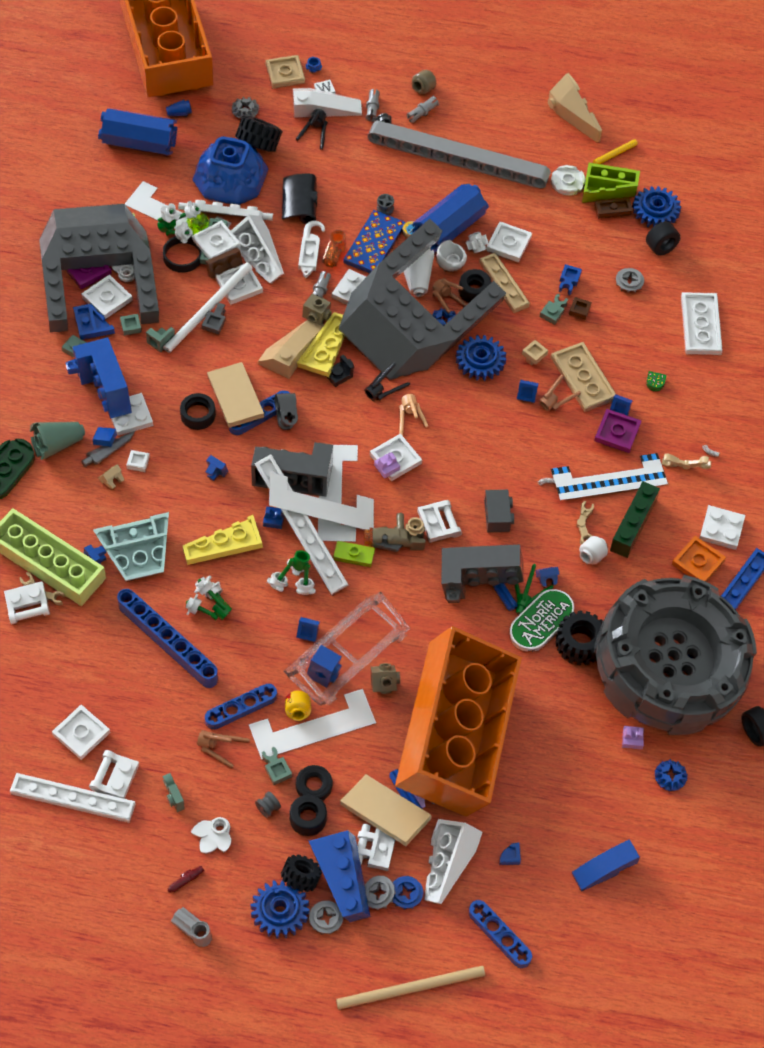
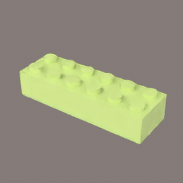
(49, 557)

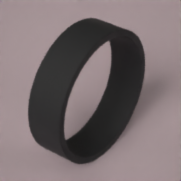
(182, 268)

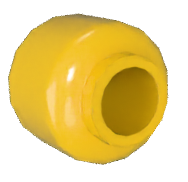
(298, 705)

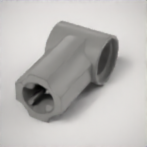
(191, 926)

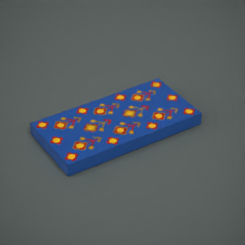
(374, 241)

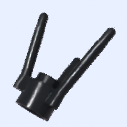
(317, 120)
(375, 389)

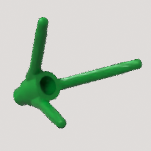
(524, 599)

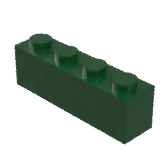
(634, 519)

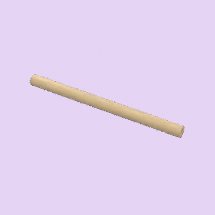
(410, 987)

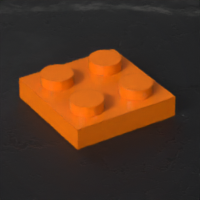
(698, 559)

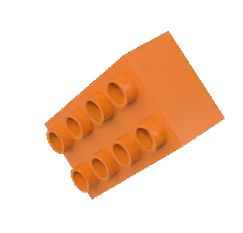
(168, 45)
(459, 722)

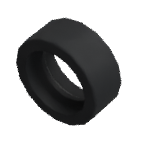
(197, 399)
(754, 725)

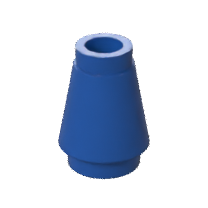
(179, 108)

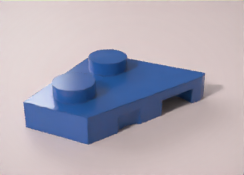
(90, 322)

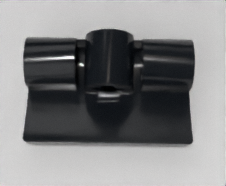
(300, 197)

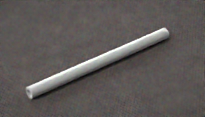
(212, 302)

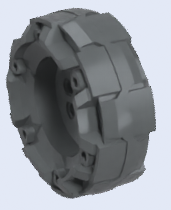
(706, 630)

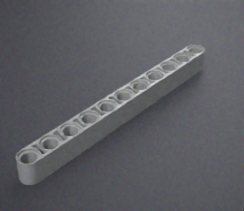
(459, 154)

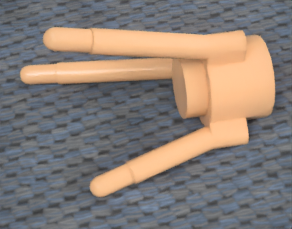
(411, 406)

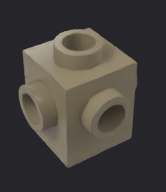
(316, 309)
(384, 678)

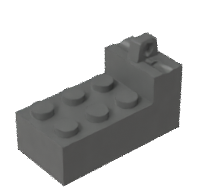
(305, 472)
(479, 566)

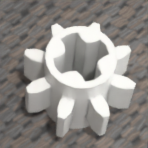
(477, 242)

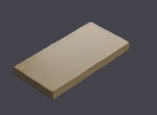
(583, 375)
(235, 394)
(385, 810)

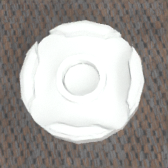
(568, 180)

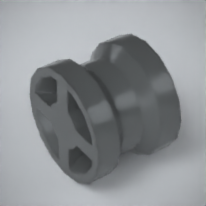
(385, 204)
(268, 804)

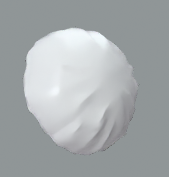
(450, 256)

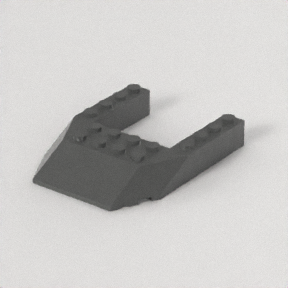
(94, 239)
(394, 326)

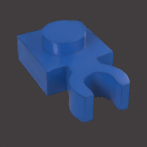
(569, 278)

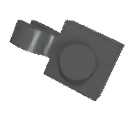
(215, 320)

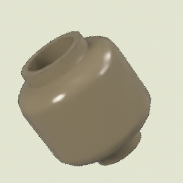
(424, 82)

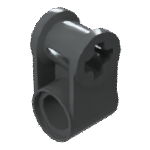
(286, 407)

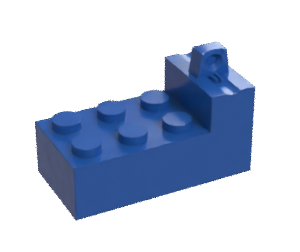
(98, 364)

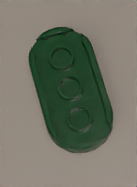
(15, 461)

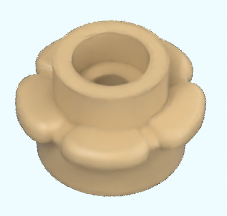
(415, 522)

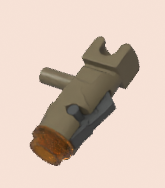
(393, 538)

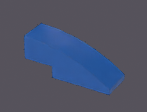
(606, 865)

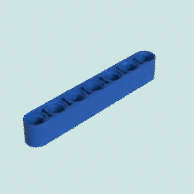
(170, 645)

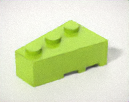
(609, 182)

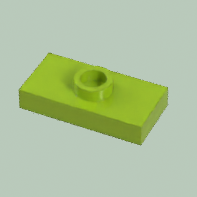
(354, 554)

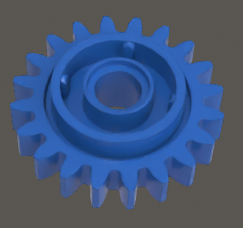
(656, 206)
(491, 359)
(276, 921)

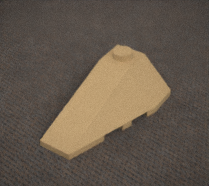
(571, 107)
(286, 352)

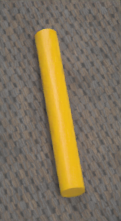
(615, 152)

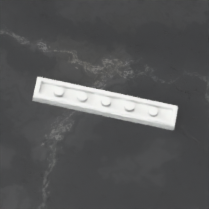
(72, 797)

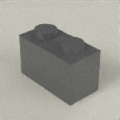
(498, 510)

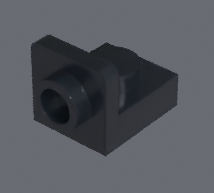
(341, 371)

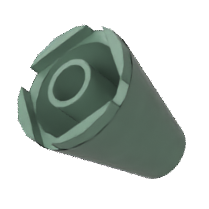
(54, 437)

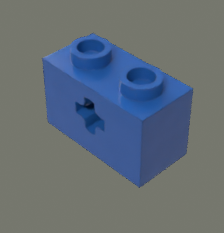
(324, 666)

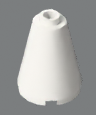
(419, 274)

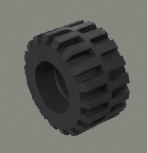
(259, 133)
(569, 647)

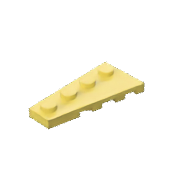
(324, 348)
(233, 540)

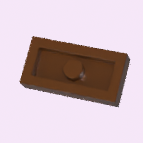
(613, 207)
(224, 262)

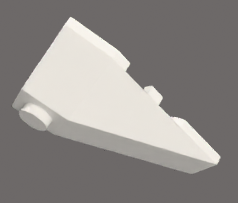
(308, 100)
(258, 247)
(453, 848)

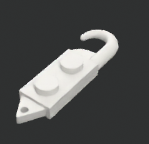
(309, 249)

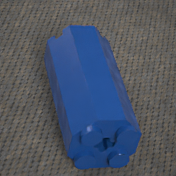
(138, 131)
(455, 212)

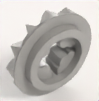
(252, 110)
(623, 276)
(373, 885)
(330, 909)

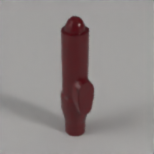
(186, 877)

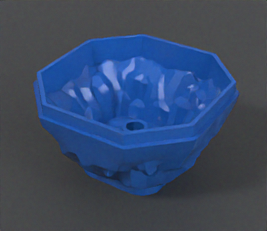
(230, 171)

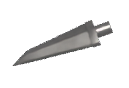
(103, 452)

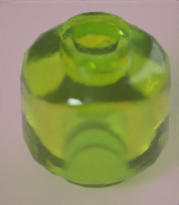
(198, 223)

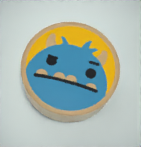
(407, 229)

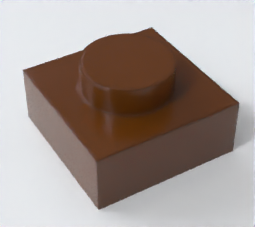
(580, 308)

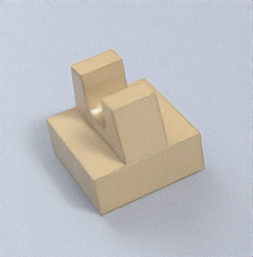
(534, 352)
(109, 475)

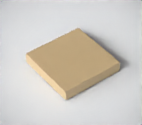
(285, 71)

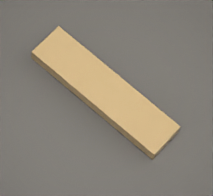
(496, 270)

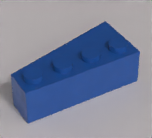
(343, 872)

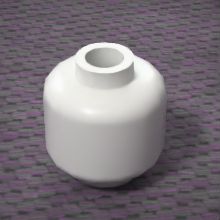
(593, 550)

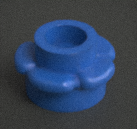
(313, 64)

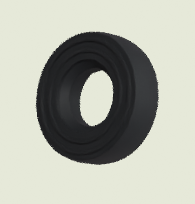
(314, 771)

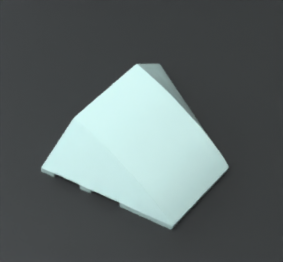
(137, 546)

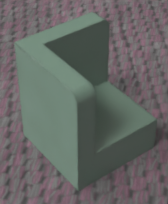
(159, 338)

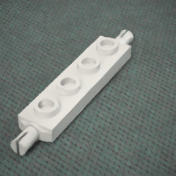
(234, 209)

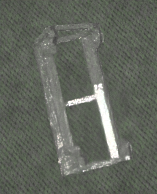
(329, 695)

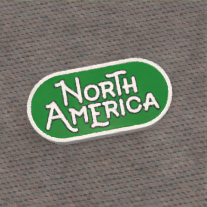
(540, 620)

